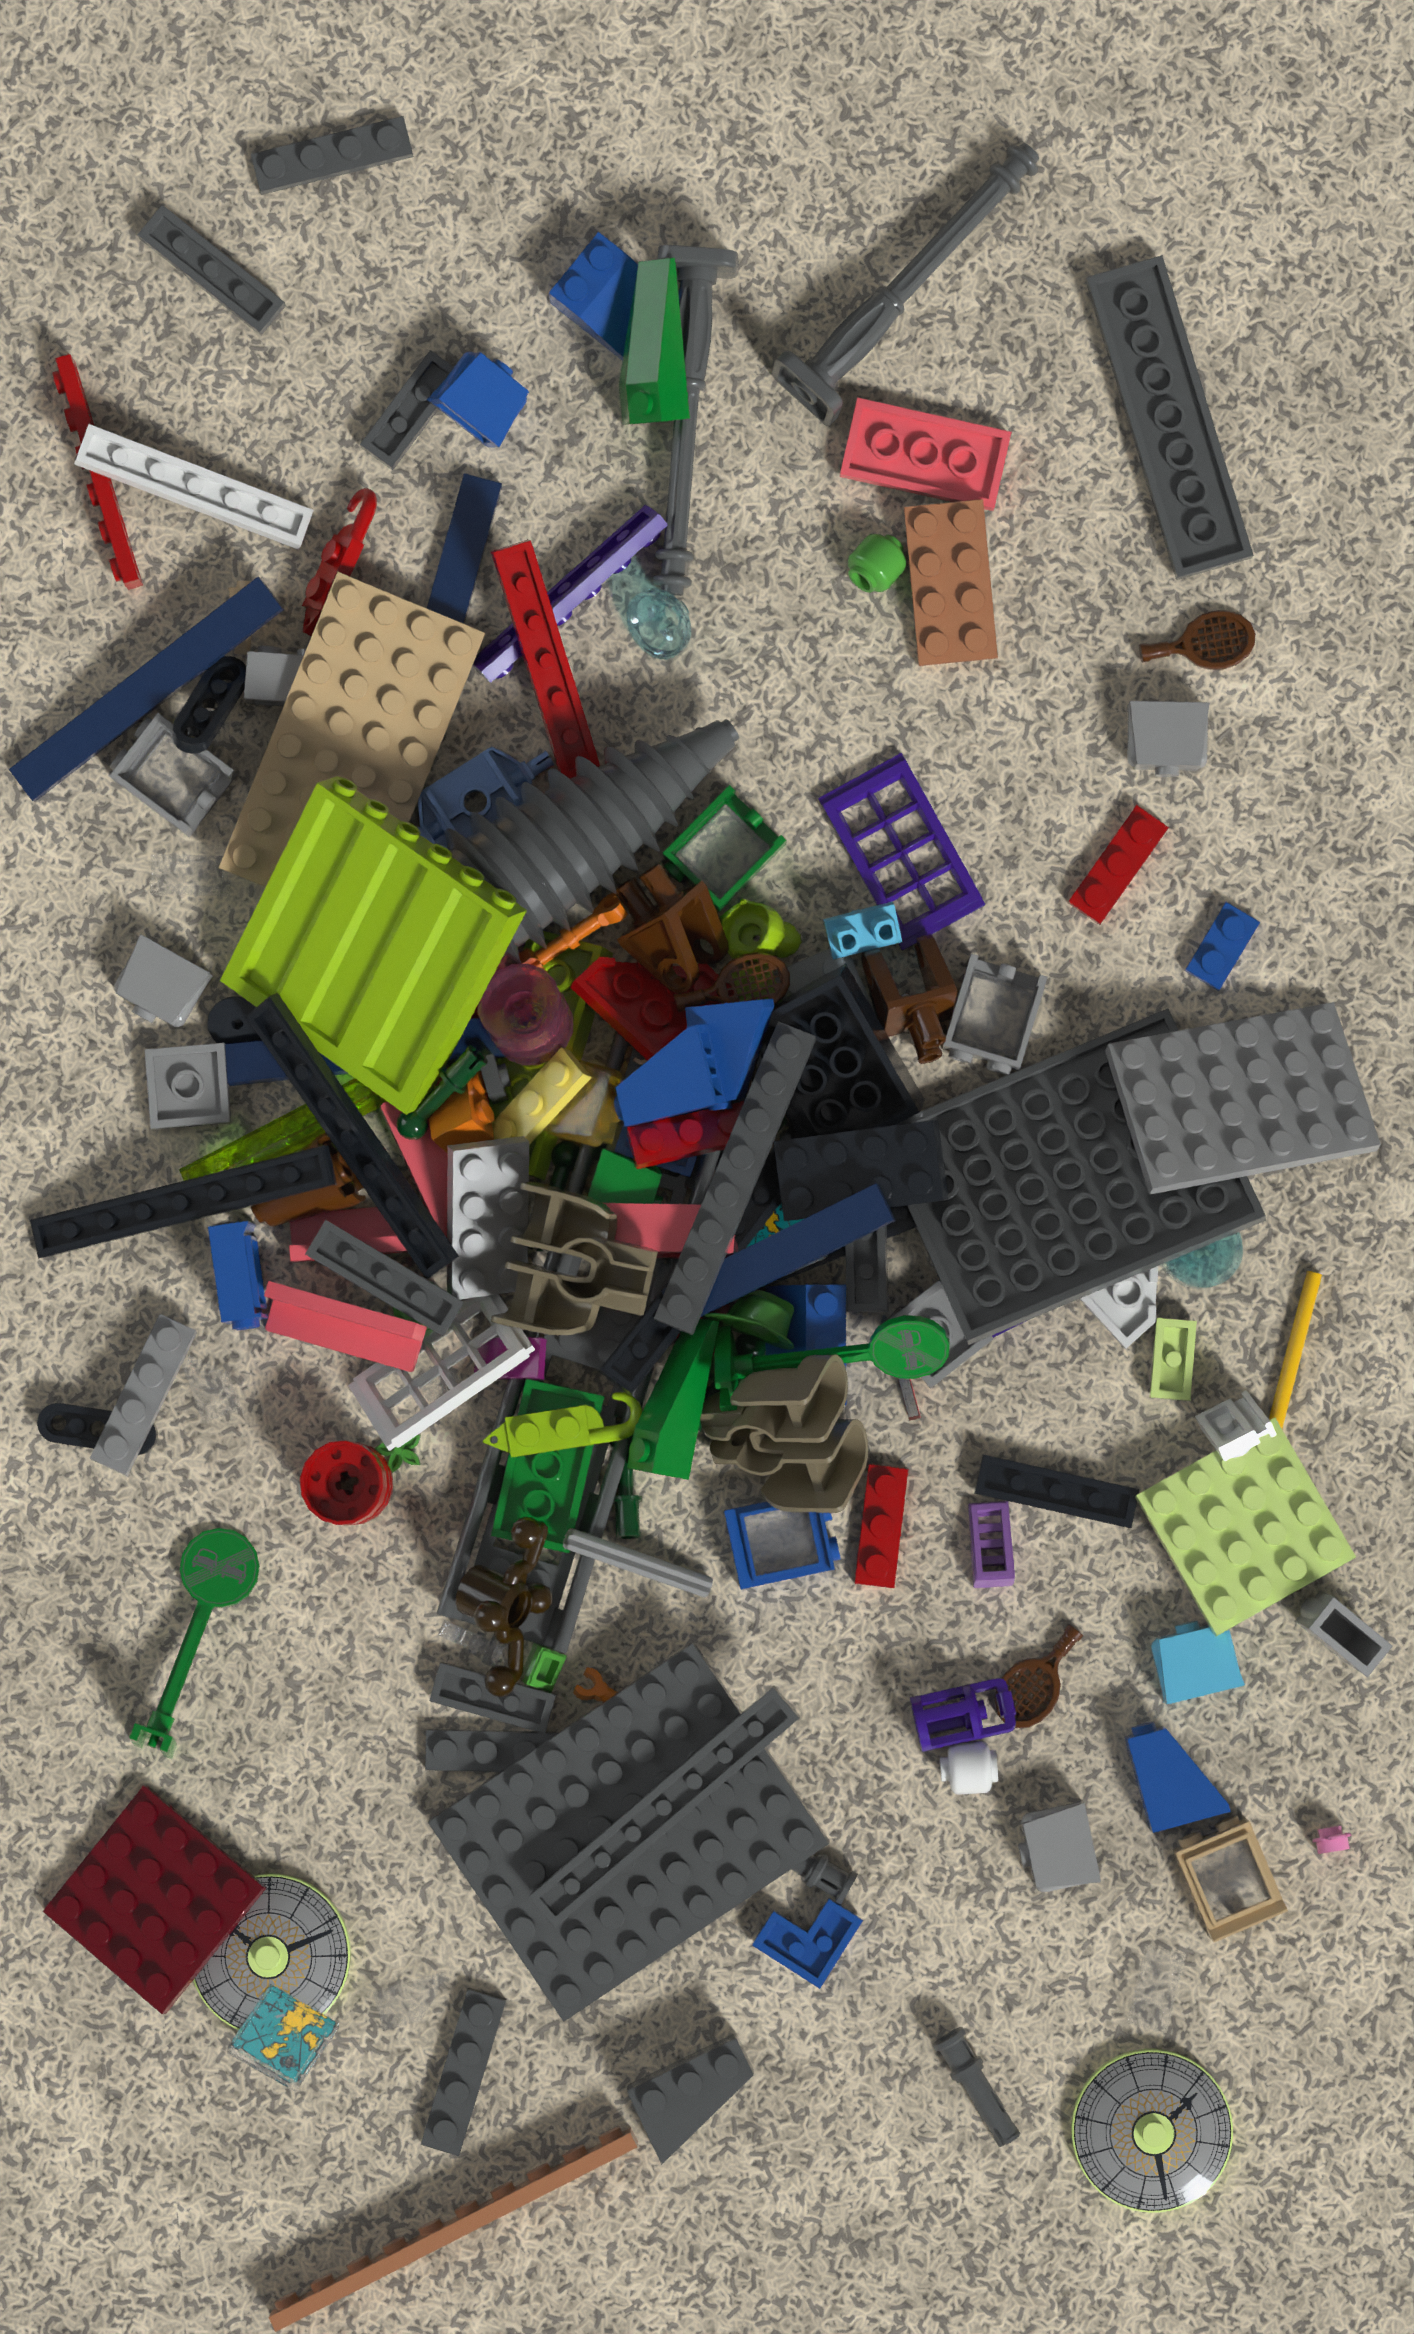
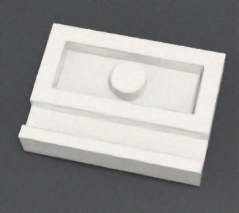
(1235, 1426)

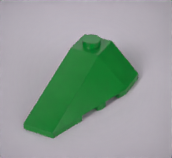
(653, 358)
(671, 1418)

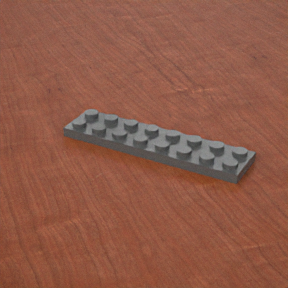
(1169, 417)

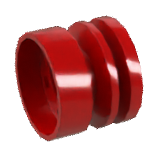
(328, 1469)

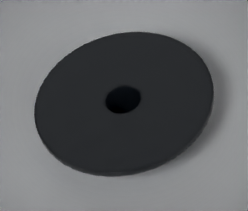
(229, 1023)

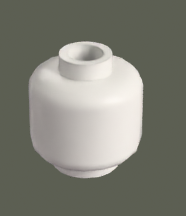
(970, 1767)

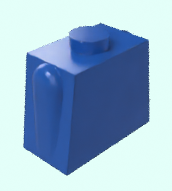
(481, 397)

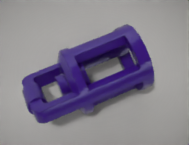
(961, 1714)

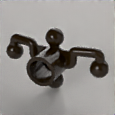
(503, 1602)

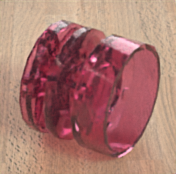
(514, 998)

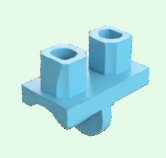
(862, 930)

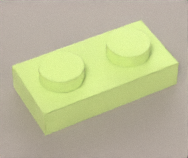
(1173, 1359)

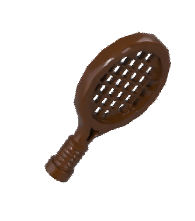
(1165, 649)
(701, 996)
(1059, 1650)

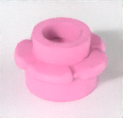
(1331, 1840)

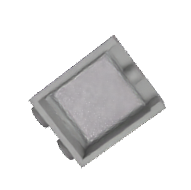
(168, 780)
(994, 1015)

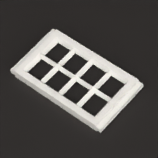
(379, 1411)

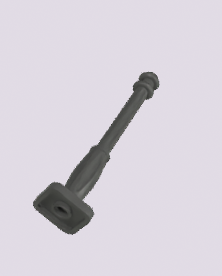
(697, 272)
(859, 333)

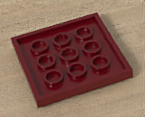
(154, 1899)

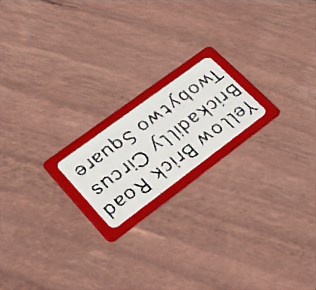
(909, 1399)

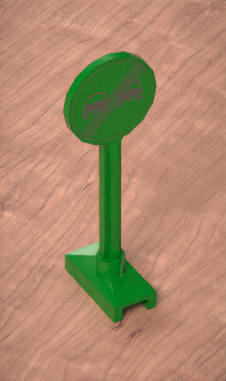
(899, 1347)
(218, 1572)

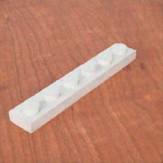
(193, 486)

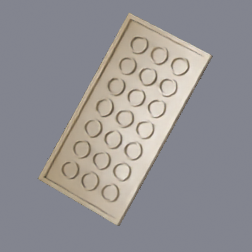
(359, 709)

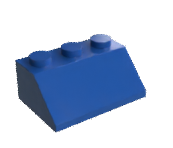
(816, 1318)

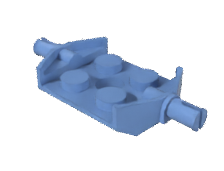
(490, 773)

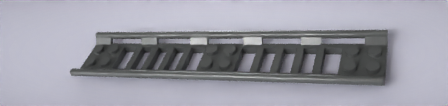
(589, 1348)

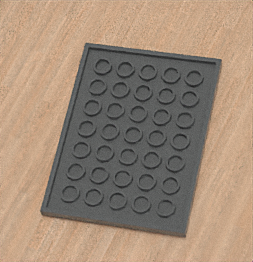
(1054, 1192)
(583, 1779)

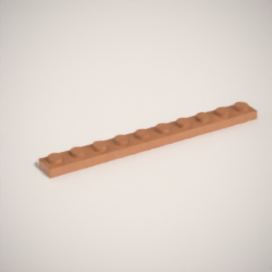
(438, 2234)

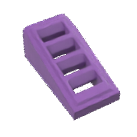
(991, 1578)

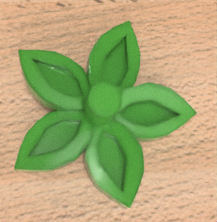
(401, 1453)

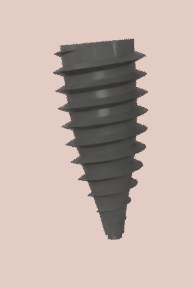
(586, 826)

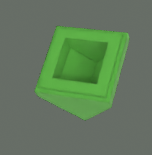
(542, 1667)

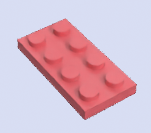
(924, 453)

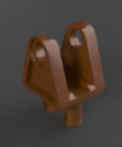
(671, 928)
(916, 1013)

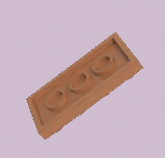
(950, 582)

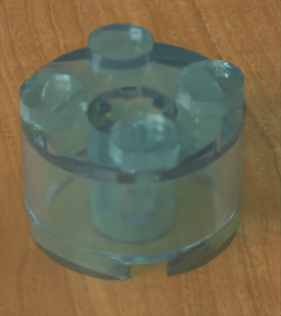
(1207, 1270)

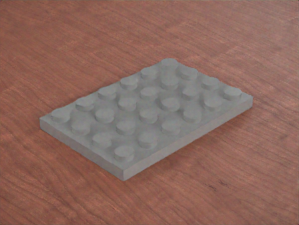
(1242, 1098)

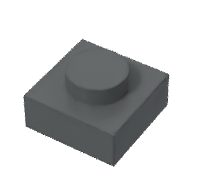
(496, 1079)

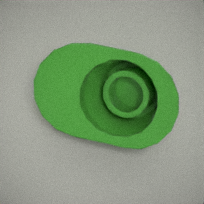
(759, 1316)

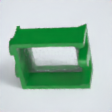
(723, 848)

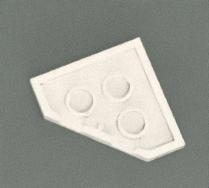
(1127, 1306)

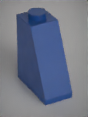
(737, 1038)
(672, 1081)
(1169, 1780)

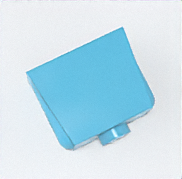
(1195, 1662)

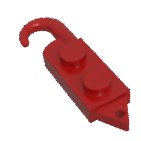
(339, 556)

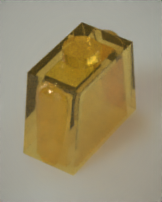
(591, 1113)

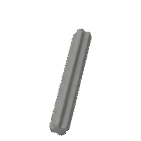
(637, 1562)

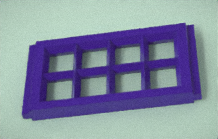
(865, 787)

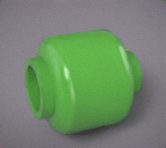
(876, 563)

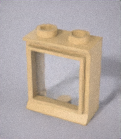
(1229, 1878)

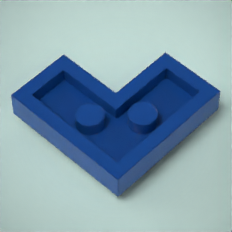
(813, 1951)

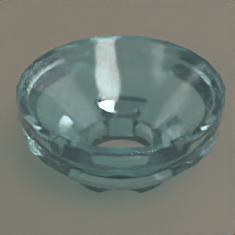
(651, 627)

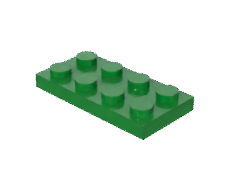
(546, 1483)

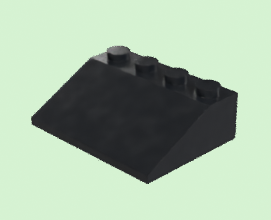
(853, 1068)

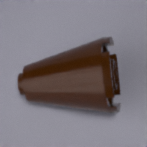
(318, 1201)

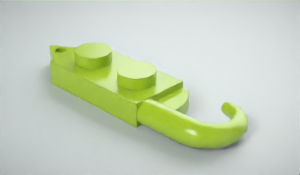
(562, 1429)

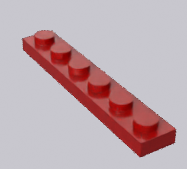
(101, 489)
(544, 655)

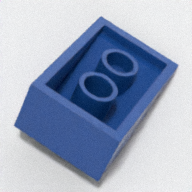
(599, 293)

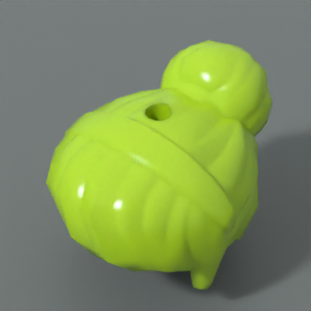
(757, 919)

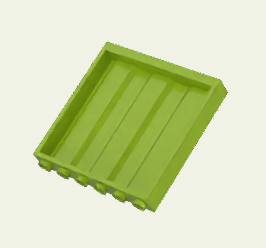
(374, 942)

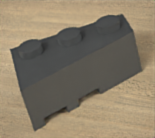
(688, 2092)

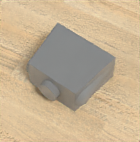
(1167, 736)
(161, 983)
(1343, 1632)
(1059, 1847)

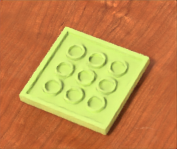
(1245, 1529)

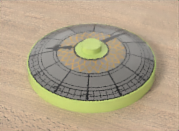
(284, 1940)
(1151, 2130)

